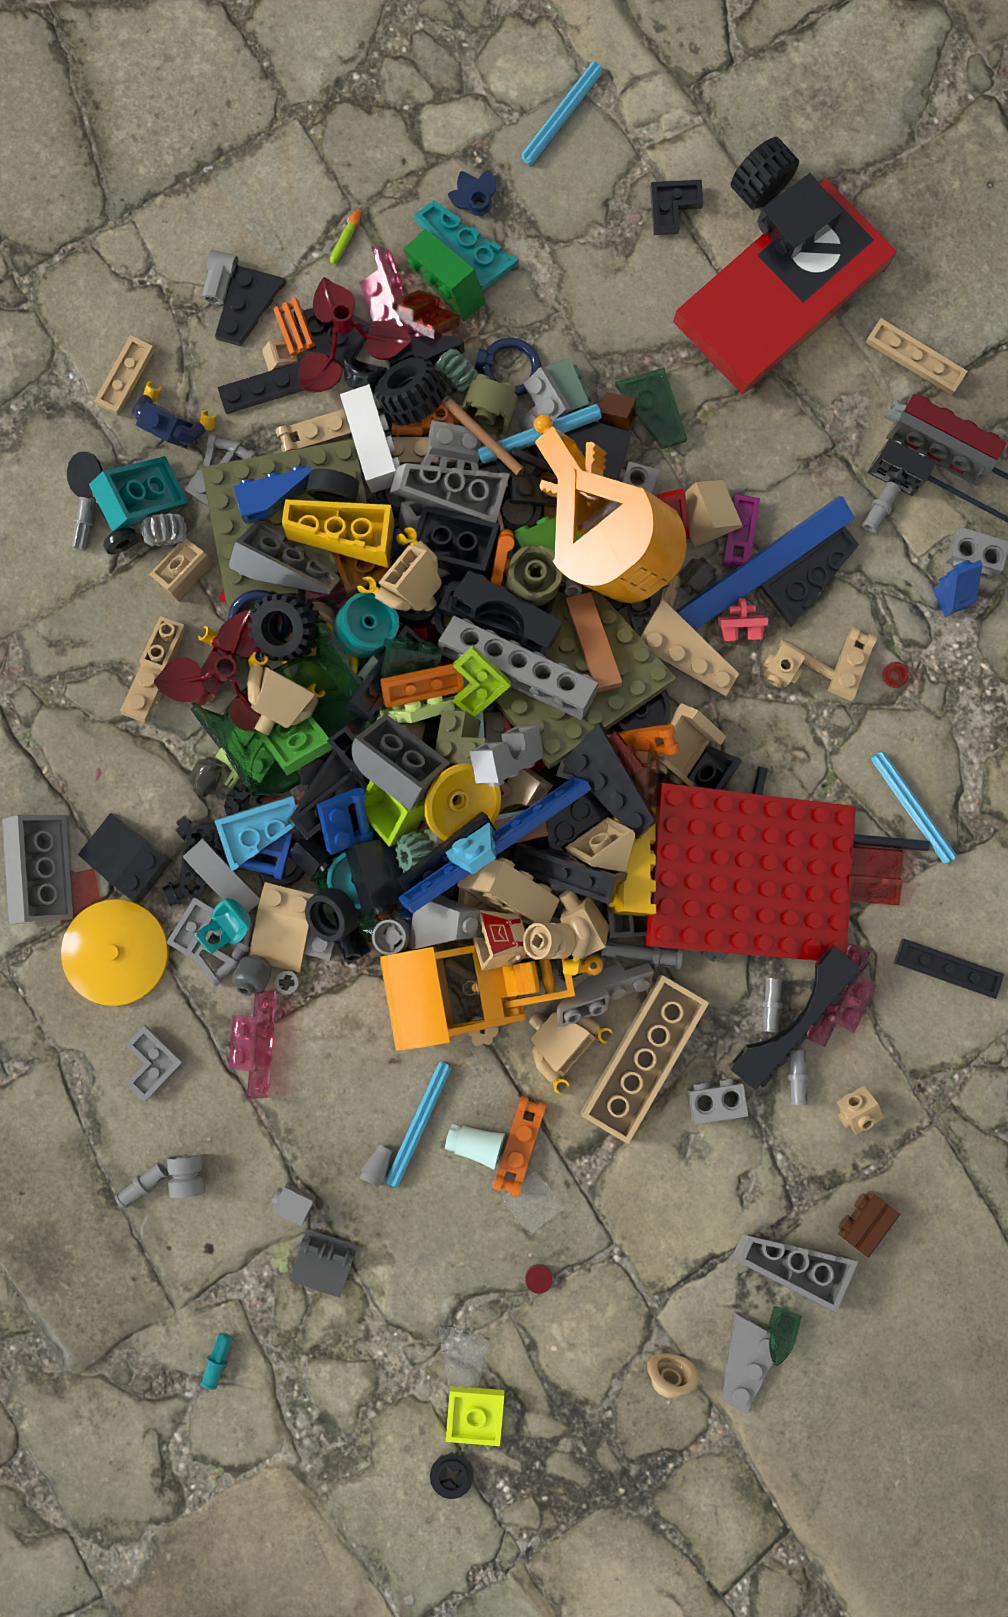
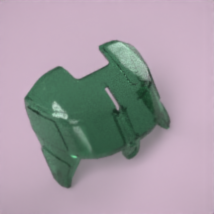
(245, 748)

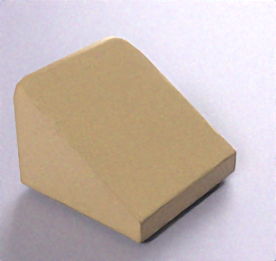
(277, 355)

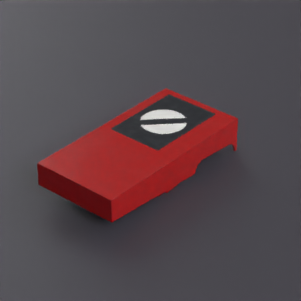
(770, 305)

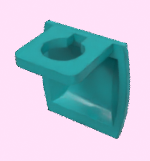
(232, 922)

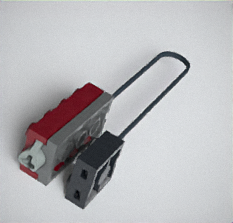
(933, 436)

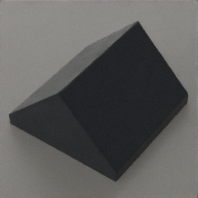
(713, 769)

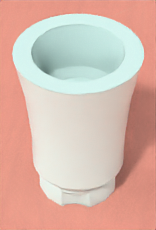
(475, 1144)

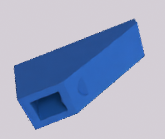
(266, 496)
(959, 587)

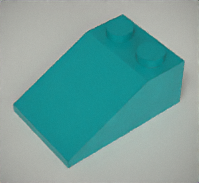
(137, 492)

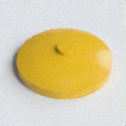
(115, 952)

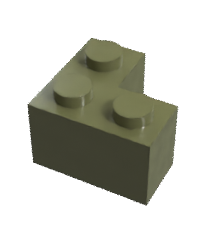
(458, 736)

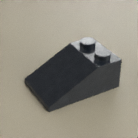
(459, 541)
(124, 858)

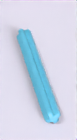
(561, 113)
(529, 436)
(913, 807)
(418, 1124)

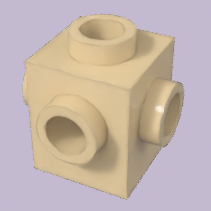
(789, 660)
(859, 1110)

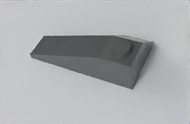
(268, 557)

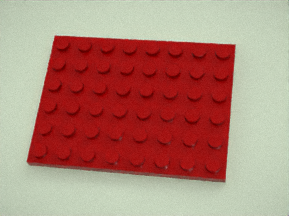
(750, 873)

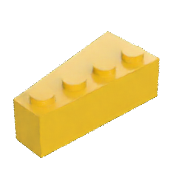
(342, 528)
(634, 894)

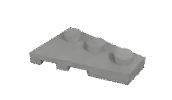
(747, 1363)

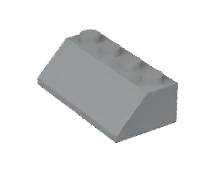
(37, 868)

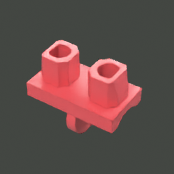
(754, 623)

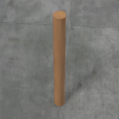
(484, 437)

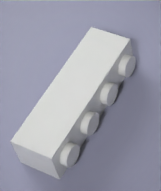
(370, 437)

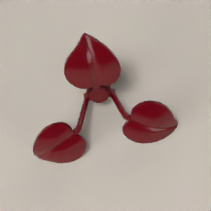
(336, 305)
(182, 677)

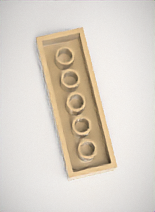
(644, 1058)

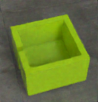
(389, 816)

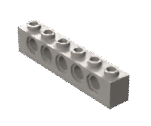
(549, 691)

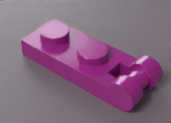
(743, 537)

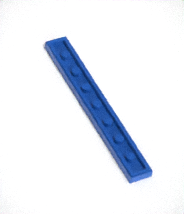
(767, 563)
(504, 837)

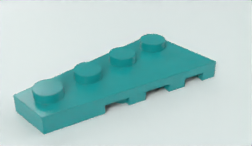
(483, 256)

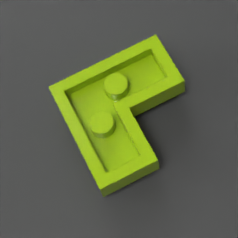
(485, 681)

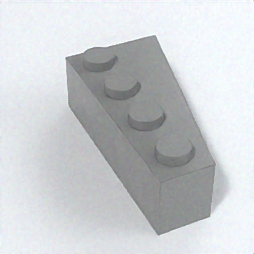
(452, 489)
(805, 1271)

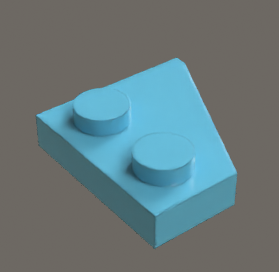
(475, 850)

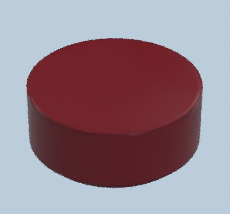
(538, 1279)

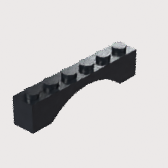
(759, 1059)

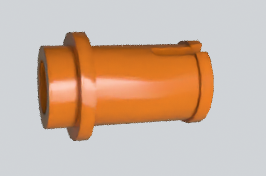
(411, 429)

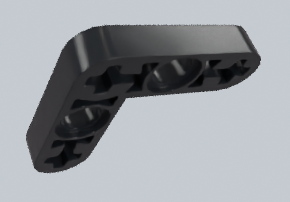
(190, 841)

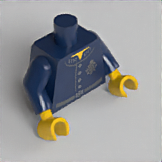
(167, 424)

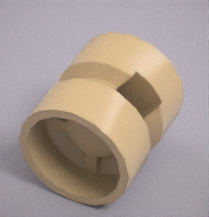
(549, 940)

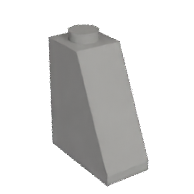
(442, 923)

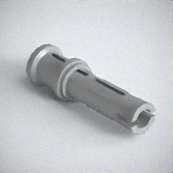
(654, 955)

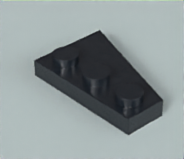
(245, 302)

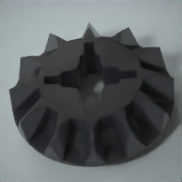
(241, 793)
(447, 1487)

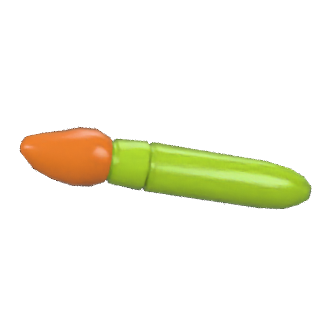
(345, 237)

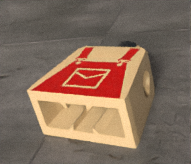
(499, 940)

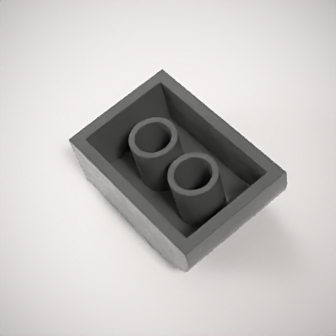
(397, 761)

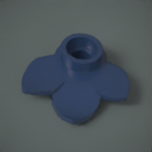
(474, 190)

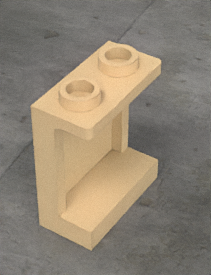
(693, 734)

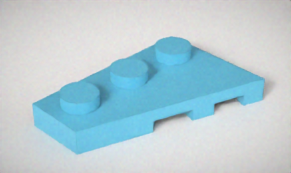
(253, 829)

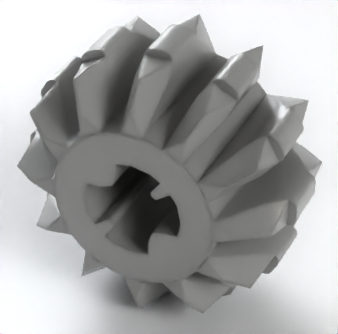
(164, 529)

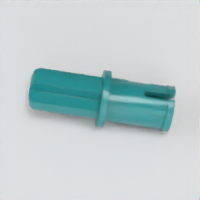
(216, 1361)

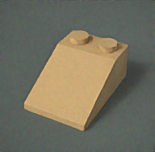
(281, 927)

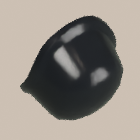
(361, 374)

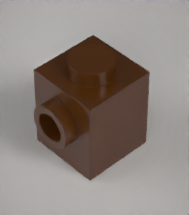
(618, 411)

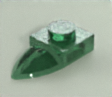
(783, 1333)

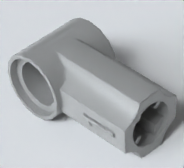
(220, 272)

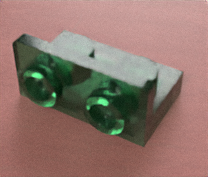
(408, 657)

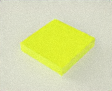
(475, 1415)

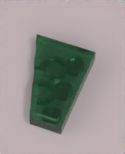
(655, 406)

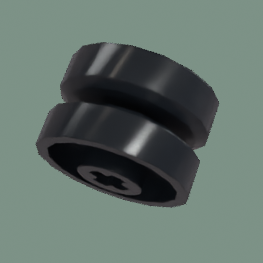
(655, 714)

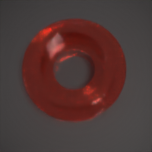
(902, 671)

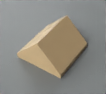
(710, 511)
(181, 569)
(604, 845)

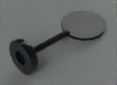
(80, 473)

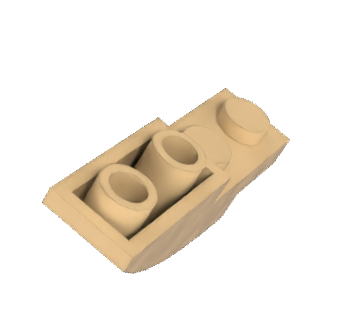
(160, 650)

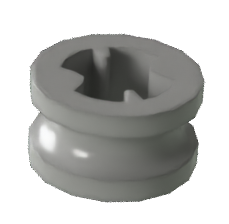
(283, 975)

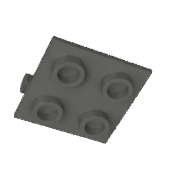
(323, 1262)

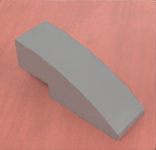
(219, 877)

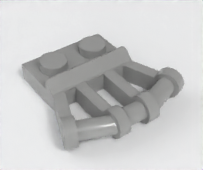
(452, 443)
(196, 487)
(184, 940)

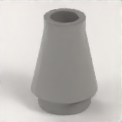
(376, 1167)

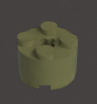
(491, 403)
(529, 562)

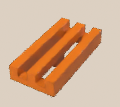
(286, 308)

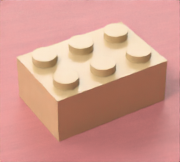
(511, 892)

